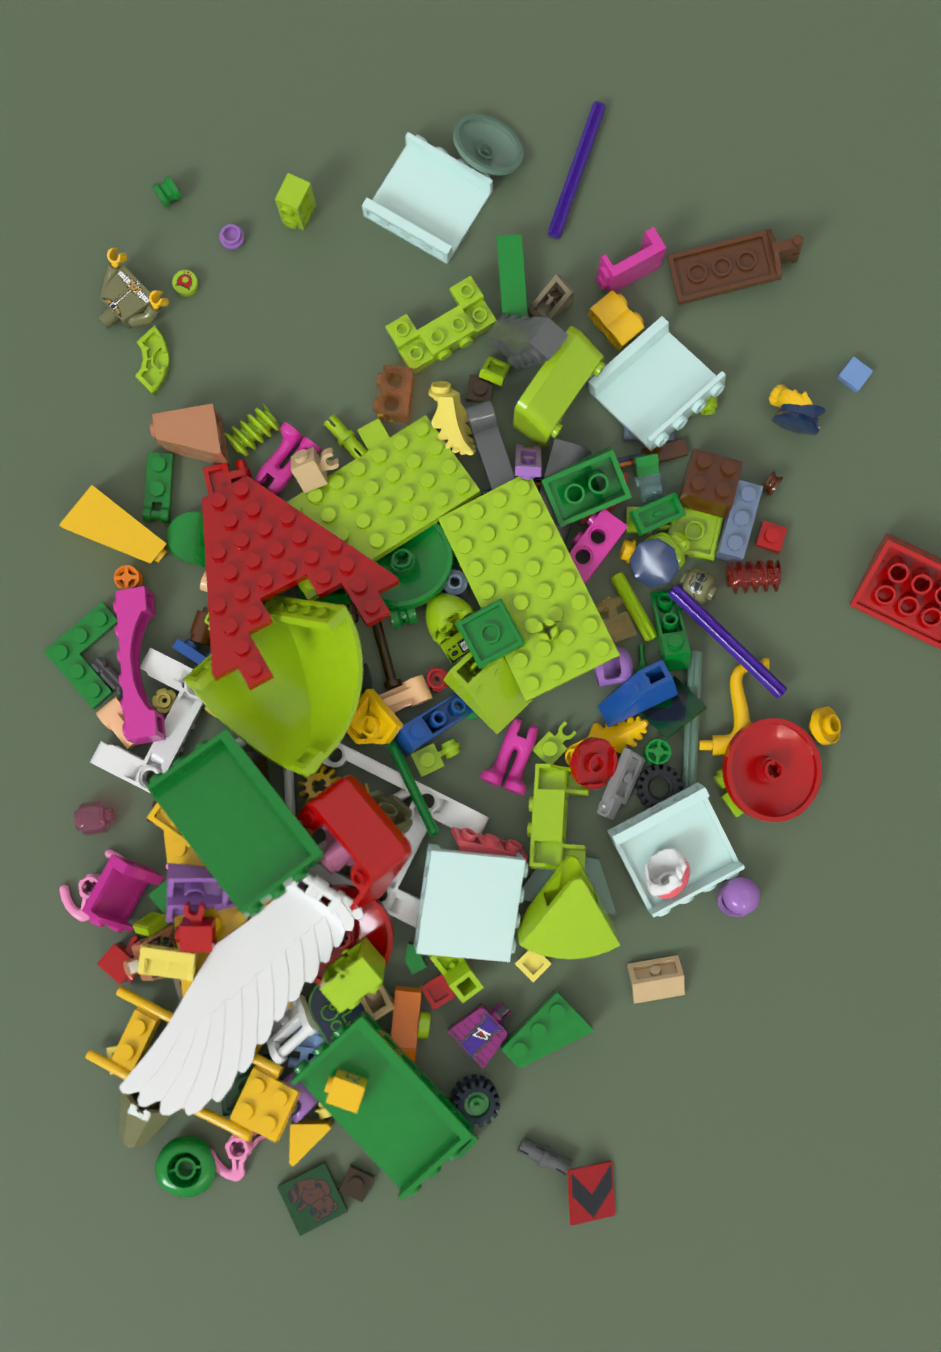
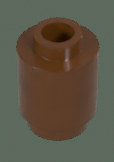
(199, 628)

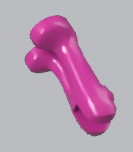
(272, 468)
(511, 742)

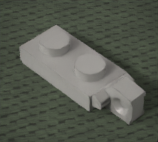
(621, 784)

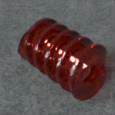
(753, 576)

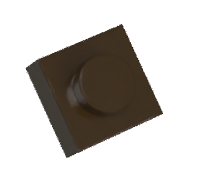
(479, 389)
(356, 1183)

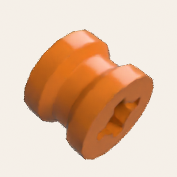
(125, 575)

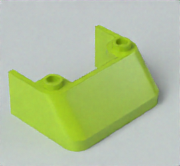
(555, 388)

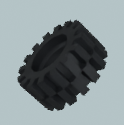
(651, 773)

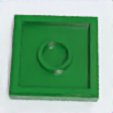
(490, 633)

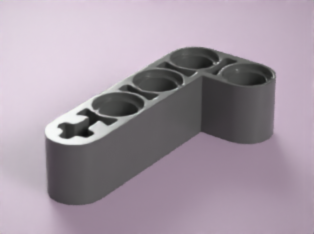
(489, 444)

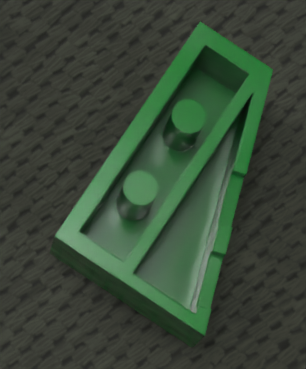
(545, 1031)

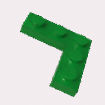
(69, 650)

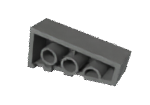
(526, 339)

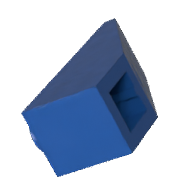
(639, 693)
(431, 724)

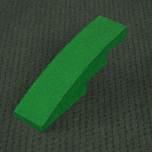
(511, 275)

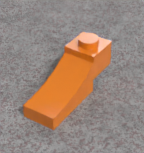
(406, 1019)

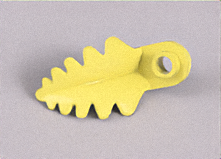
(451, 419)

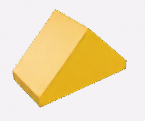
(305, 1135)

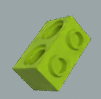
(295, 202)

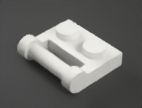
(282, 1029)

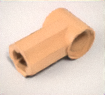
(410, 693)
(113, 718)

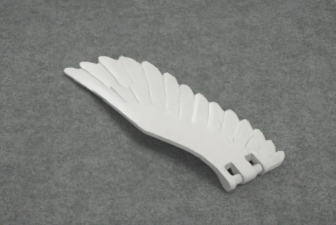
(239, 997)

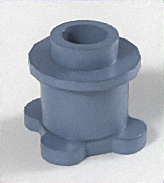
(460, 590)

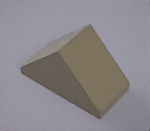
(553, 299)

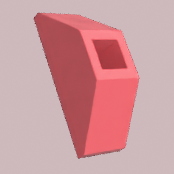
(470, 841)

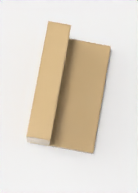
(656, 979)

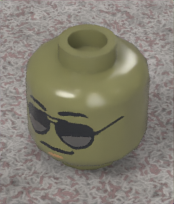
(699, 585)

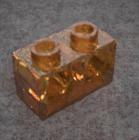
(399, 394)

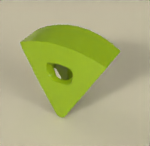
(567, 917)

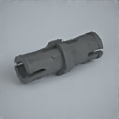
(544, 1156)

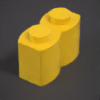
(616, 320)

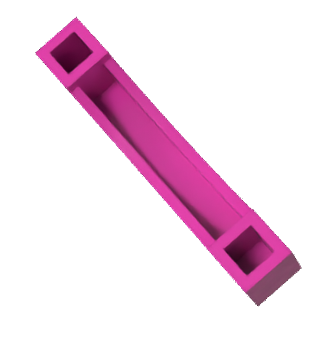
(133, 611)

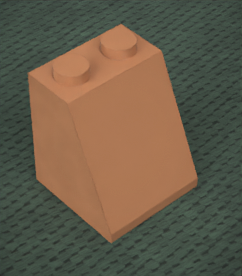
(192, 433)

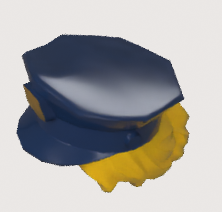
(795, 411)

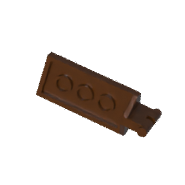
(731, 265)

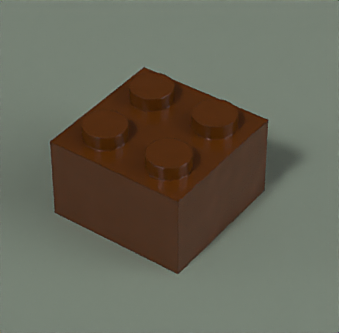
(710, 483)

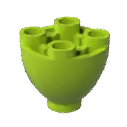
(442, 615)

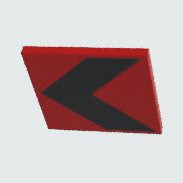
(591, 1192)

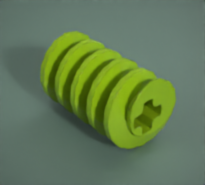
(252, 431)

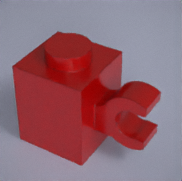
(196, 931)
(113, 961)

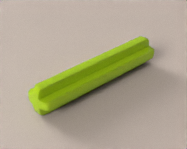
(634, 607)

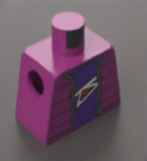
(481, 1031)

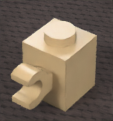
(311, 469)

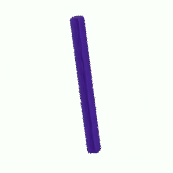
(576, 170)
(727, 641)

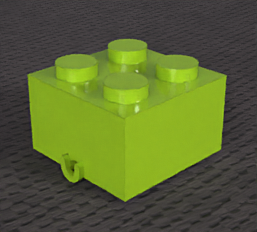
(353, 976)

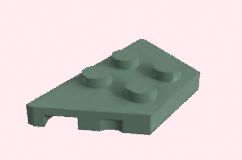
(594, 872)

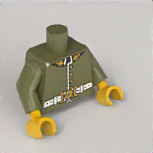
(127, 296)

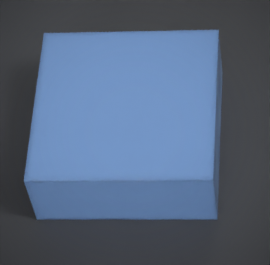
(854, 374)

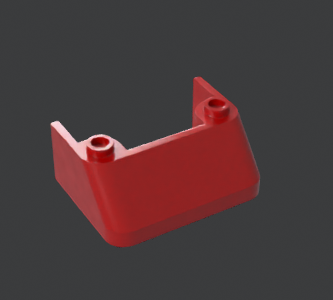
(363, 832)

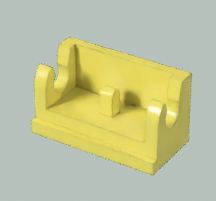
(167, 962)

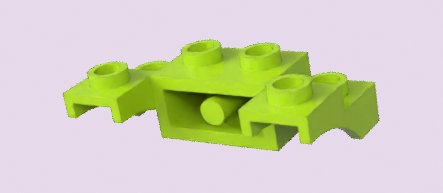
(445, 333)
(549, 817)

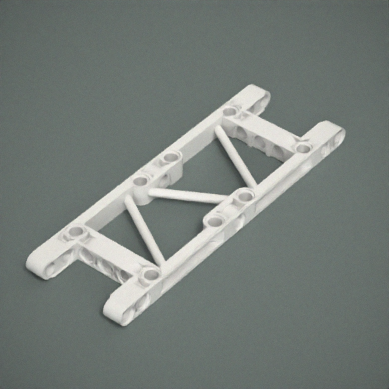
(181, 721)

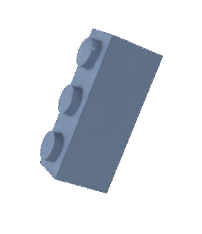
(739, 523)

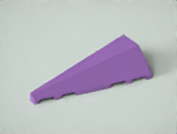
(194, 885)

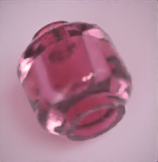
(94, 817)

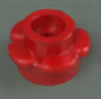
(430, 679)

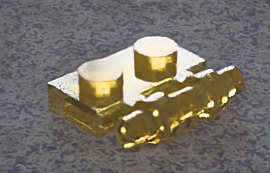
(618, 625)

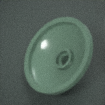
(488, 144)

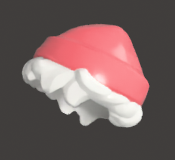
(667, 873)

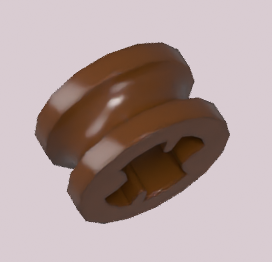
(772, 483)

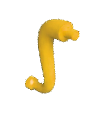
(740, 711)

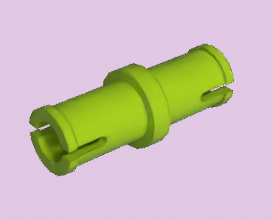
(345, 437)

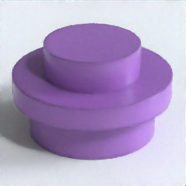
(231, 236)

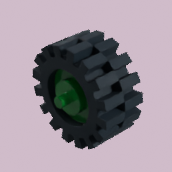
(476, 1099)

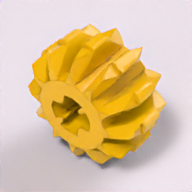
(321, 776)

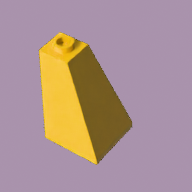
(110, 525)

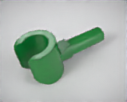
(641, 663)

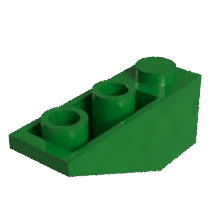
(671, 632)

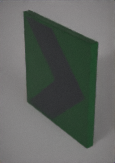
(675, 712)

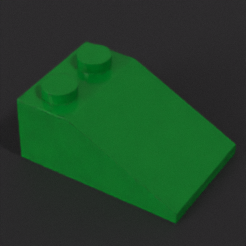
(586, 486)

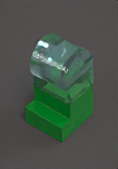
(647, 477)

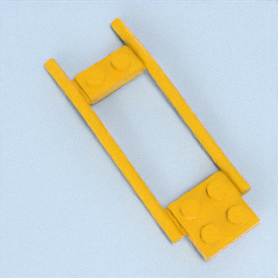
(264, 1101)

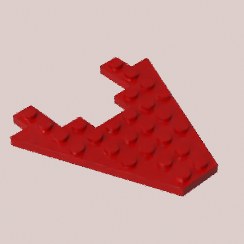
(262, 548)

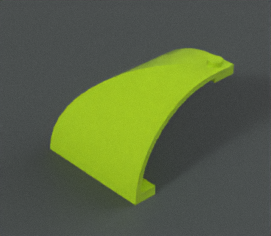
(314, 687)

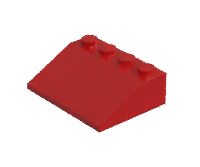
(903, 589)

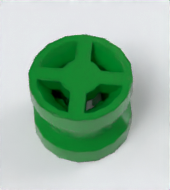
(167, 191)
(661, 752)

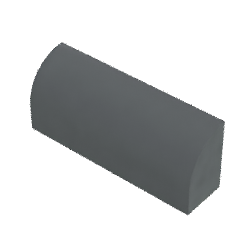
(560, 456)

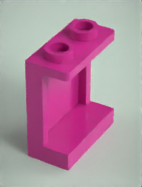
(634, 267)
(118, 893)

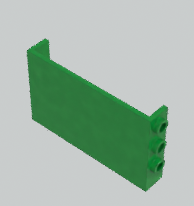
(235, 823)
(402, 1114)

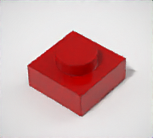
(770, 536)
(437, 991)

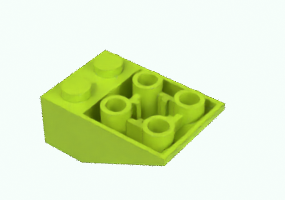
(487, 691)

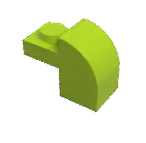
(458, 975)

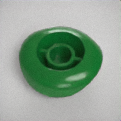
(185, 1167)

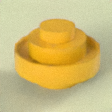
(825, 725)

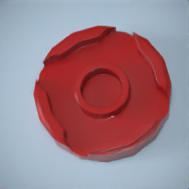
(593, 762)

